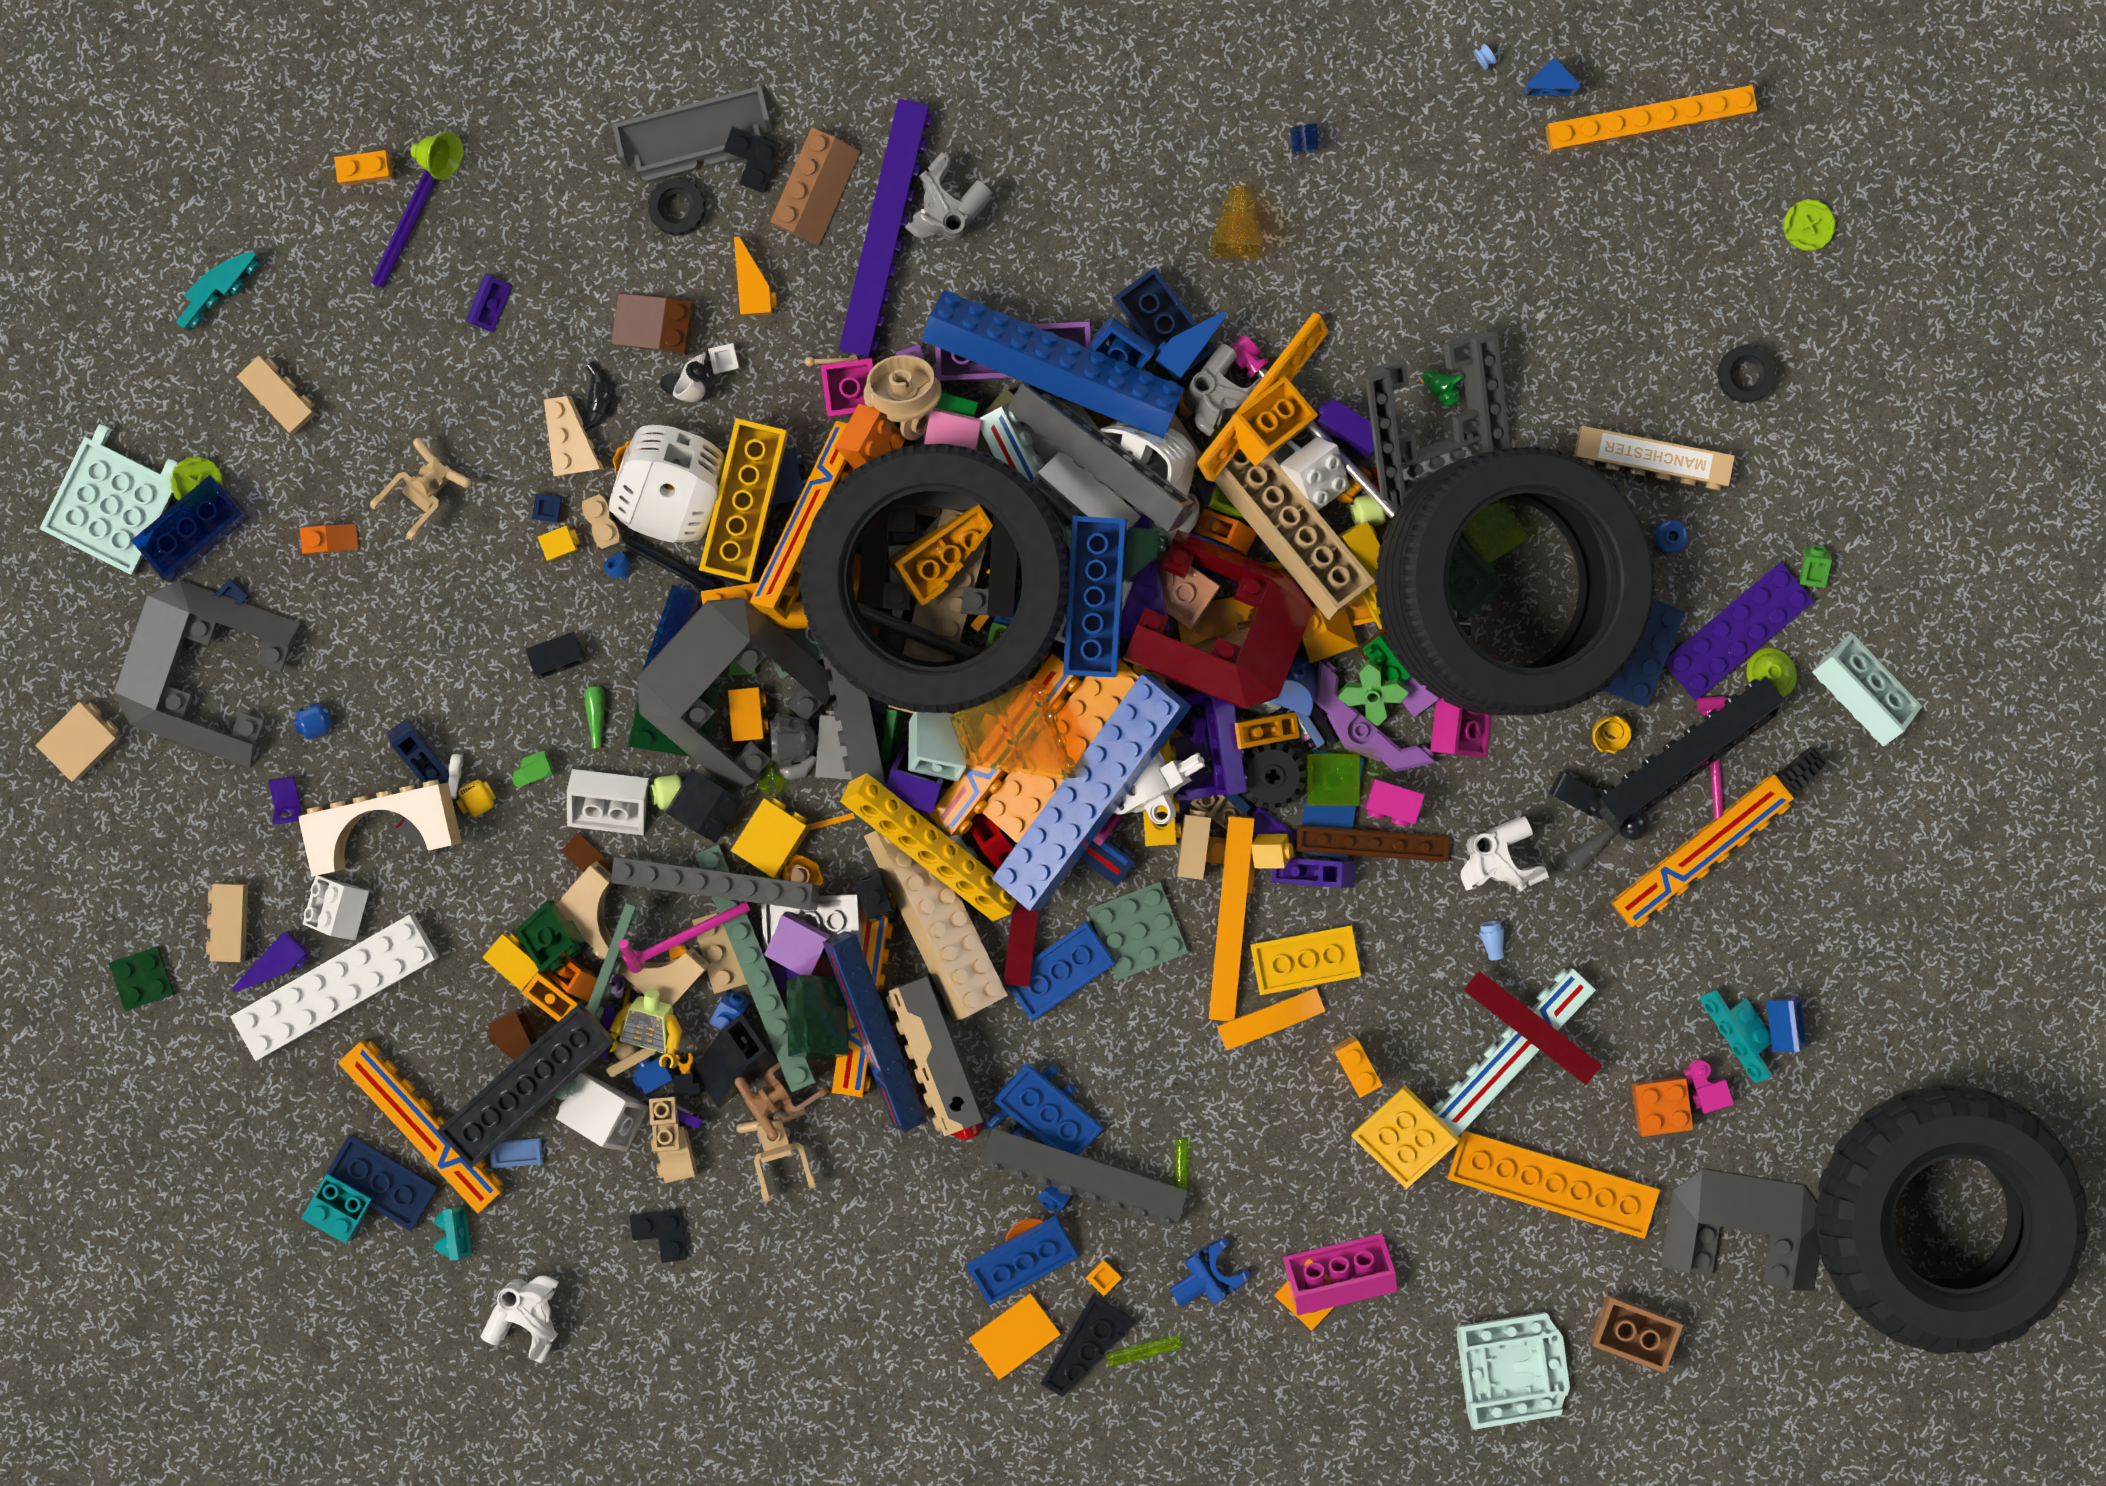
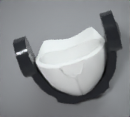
(693, 383)

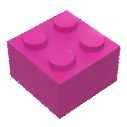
(845, 386)
(1392, 801)

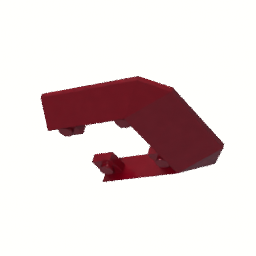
(1231, 672)

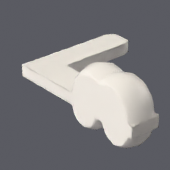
(455, 766)

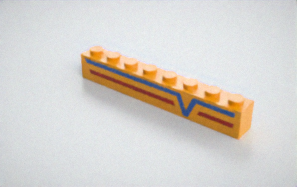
(1651, 119)
(781, 577)
(977, 783)
(1702, 850)
(852, 1069)
(418, 1123)

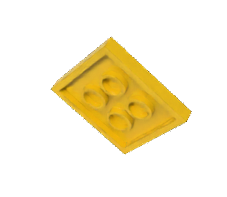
(1405, 1137)

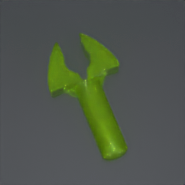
(770, 773)

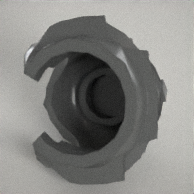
(791, 739)

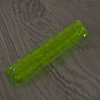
(1143, 1351)

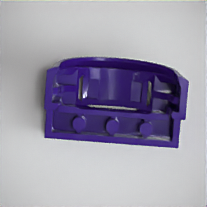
(1228, 771)

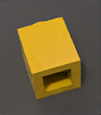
(559, 543)
(1271, 850)

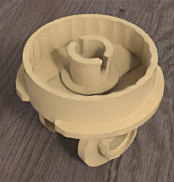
(904, 391)

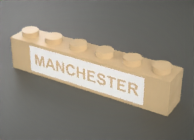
(1655, 457)

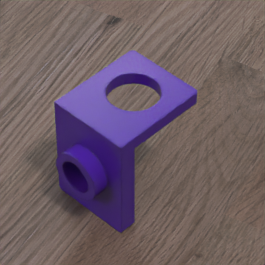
(285, 799)

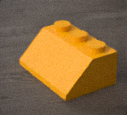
(1271, 420)

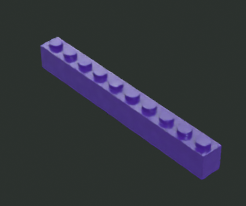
(884, 228)

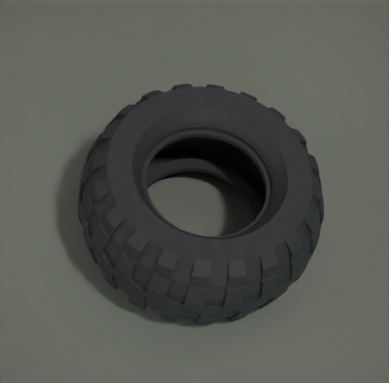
(2040, 1237)

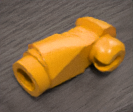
(1348, 495)

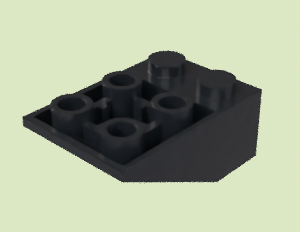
(734, 1053)

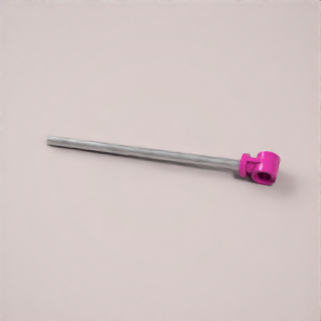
(1247, 357)

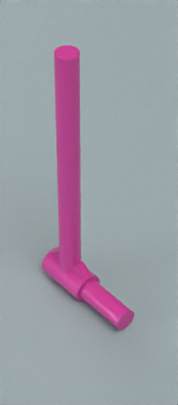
(1704, 706)
(636, 959)

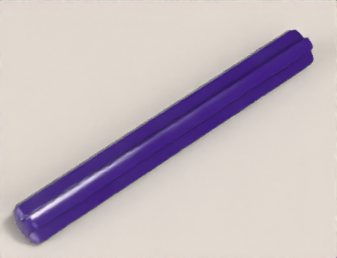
(403, 229)

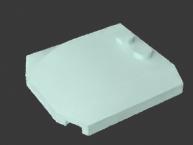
(1512, 1370)

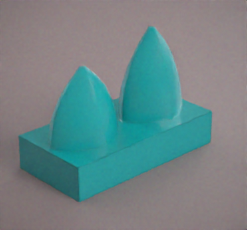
(457, 1241)

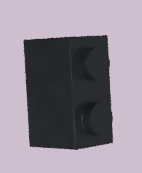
(704, 805)

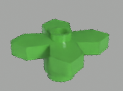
(1373, 692)

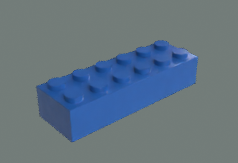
(1095, 596)

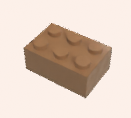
(1636, 1333)

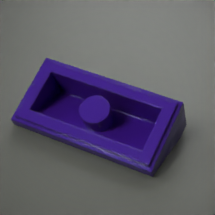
(488, 303)

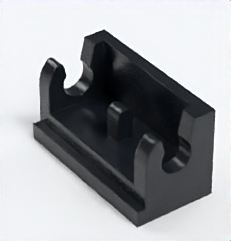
(556, 655)

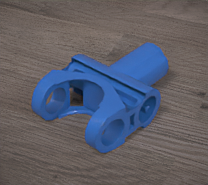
(1206, 1277)

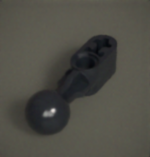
(1587, 799)

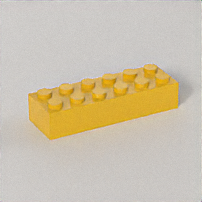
(743, 500)

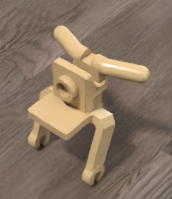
(423, 486)
(776, 1148)

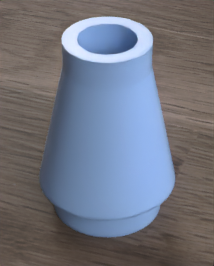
(1493, 938)

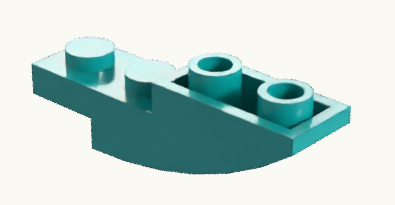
(222, 278)

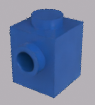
(651, 1075)

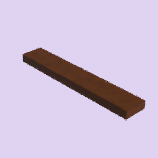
(1372, 843)

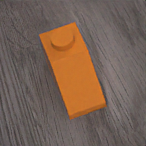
(1225, 531)
(328, 539)
(575, 979)

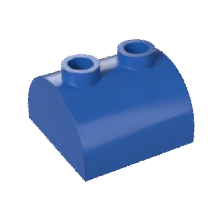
(1122, 344)
(1299, 687)

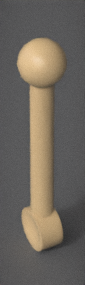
(810, 361)

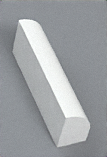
(1078, 493)

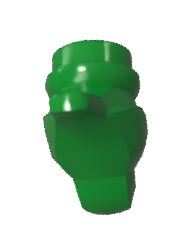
(1443, 386)

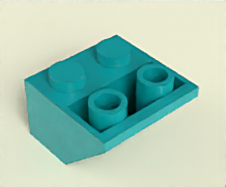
(337, 1209)

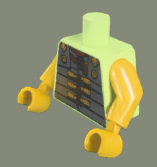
(649, 1025)

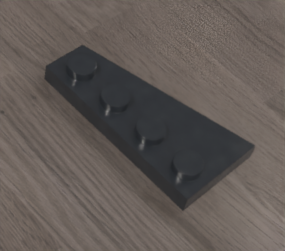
(1091, 1336)

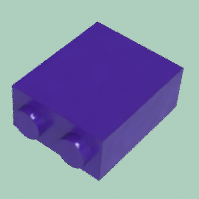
(1346, 427)

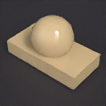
(629, 1056)

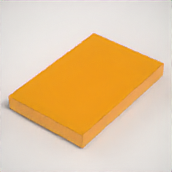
(1014, 1336)

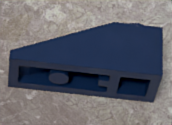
(417, 753)

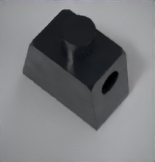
(874, 896)

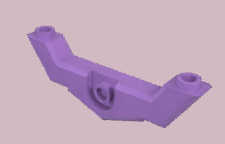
(1357, 732)

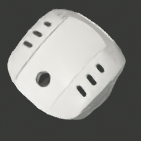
(1174, 458)
(662, 511)

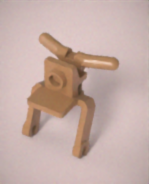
(772, 1098)

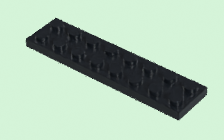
(525, 1085)

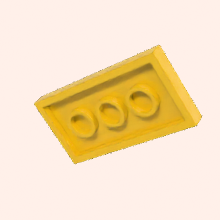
(1305, 960)

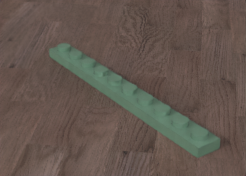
(759, 978)

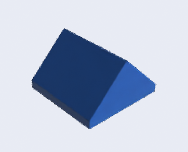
(1552, 81)
(1786, 1024)

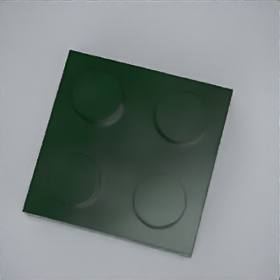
(141, 978)

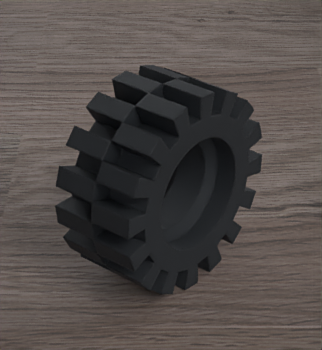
(1801, 770)

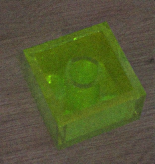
(1333, 779)

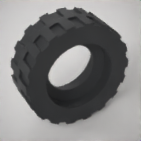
(659, 197)
(1757, 357)

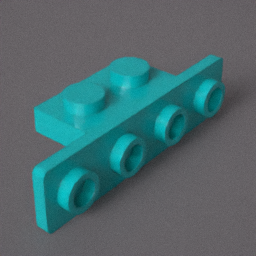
(1742, 1031)

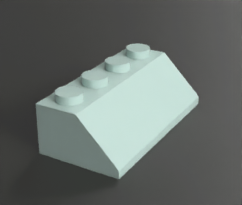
(1867, 689)

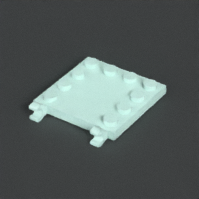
(108, 502)

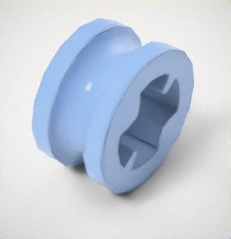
(1484, 56)

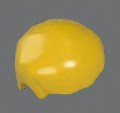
(1617, 727)

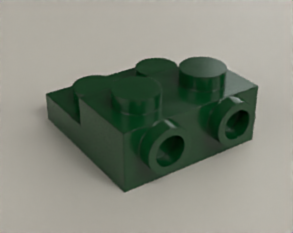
(550, 938)

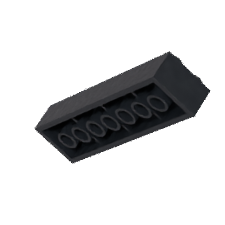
(1690, 754)

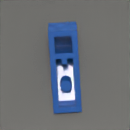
(1185, 347)

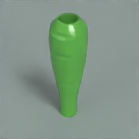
(595, 713)

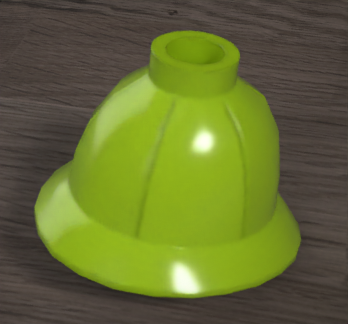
(439, 154)
(1776, 667)

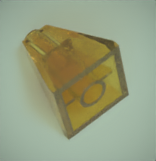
(1237, 228)

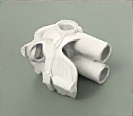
(1496, 860)
(528, 1310)

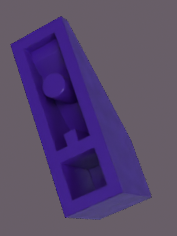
(1316, 873)
(277, 960)

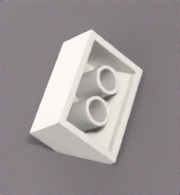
(607, 802)

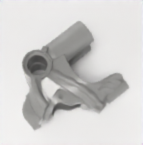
(942, 208)
(1212, 395)

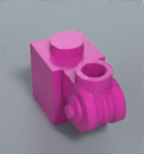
(1708, 1094)

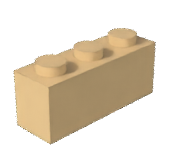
(277, 394)
(227, 922)

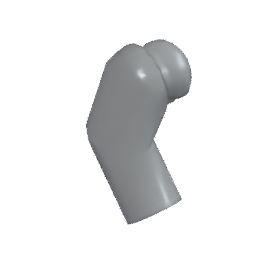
(799, 770)

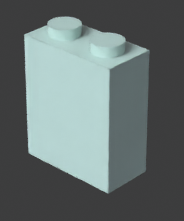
(934, 746)

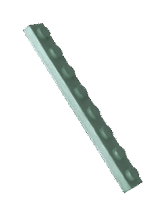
(610, 966)

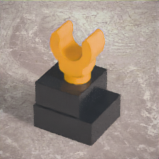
(685, 1083)

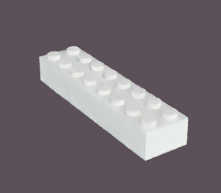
(334, 987)

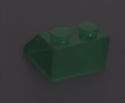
(1142, 550)

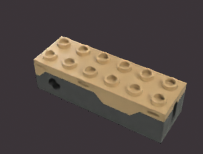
(936, 1057)

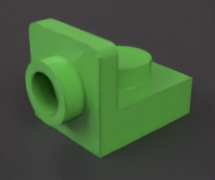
(1815, 566)

